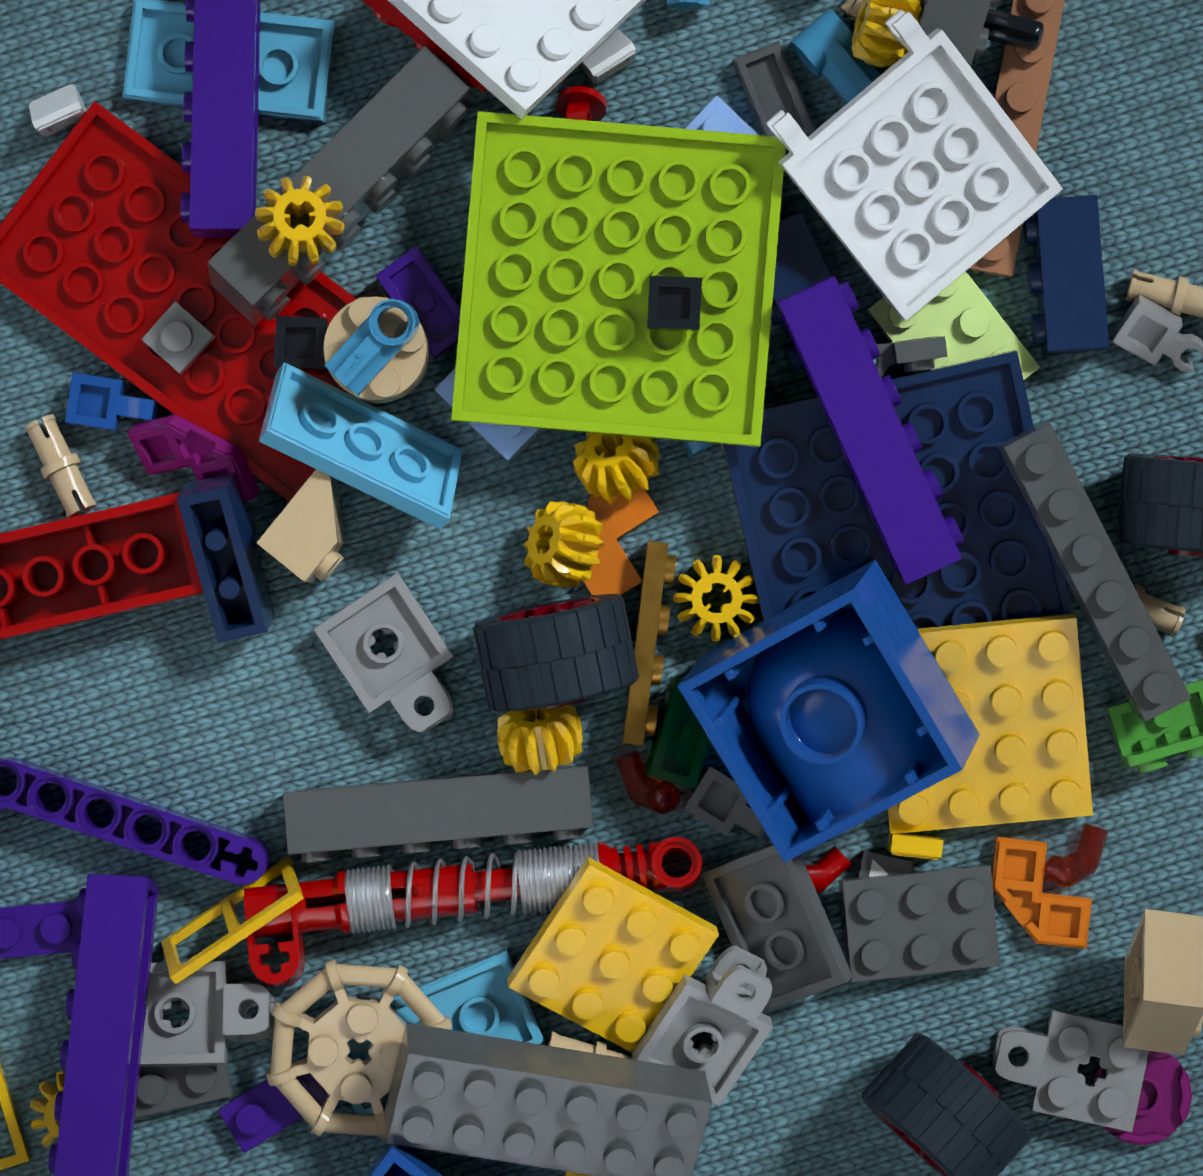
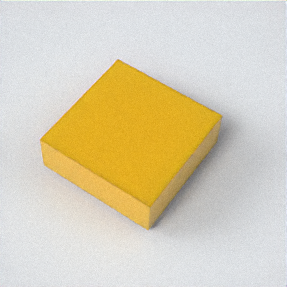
(915, 845)

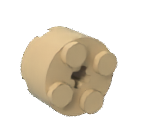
(402, 372)

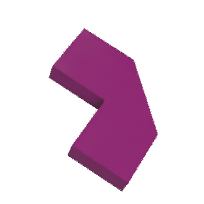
(177, 444)

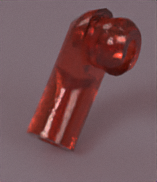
(645, 790)
(1082, 862)

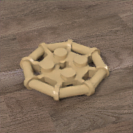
(328, 1044)

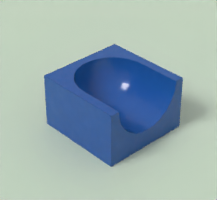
(830, 712)

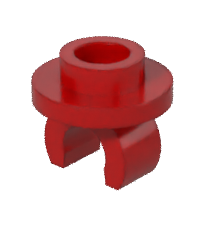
(581, 103)

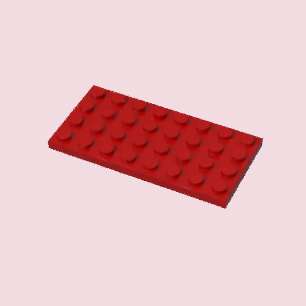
(106, 257)

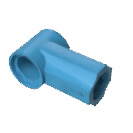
(827, 52)
(370, 349)

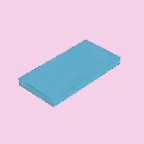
(292, 60)
(361, 445)
(476, 1002)

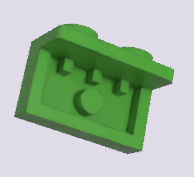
(1167, 734)

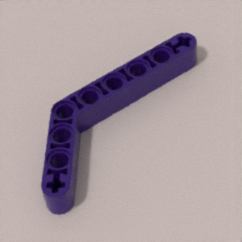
(124, 826)

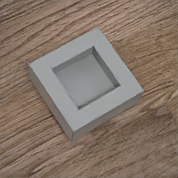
(178, 338)

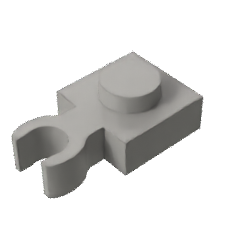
(1153, 331)

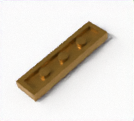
(652, 620)

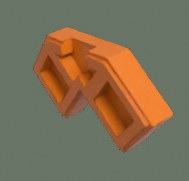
(615, 571)
(1019, 882)

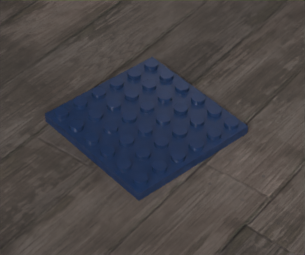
(812, 526)

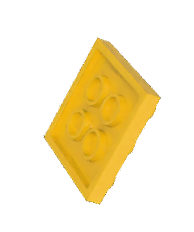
(611, 954)

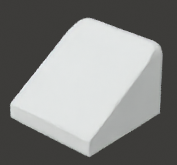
(609, 57)
(57, 110)

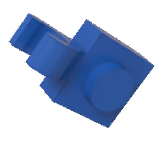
(101, 403)

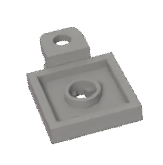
(406, 674)
(725, 1008)
(214, 1018)
(1053, 1062)

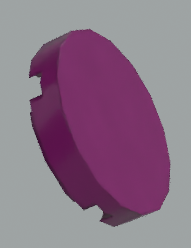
(1162, 1100)

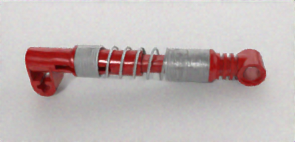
(444, 891)

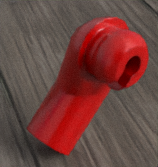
(827, 869)

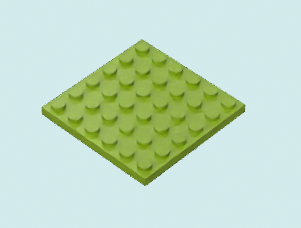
(561, 267)

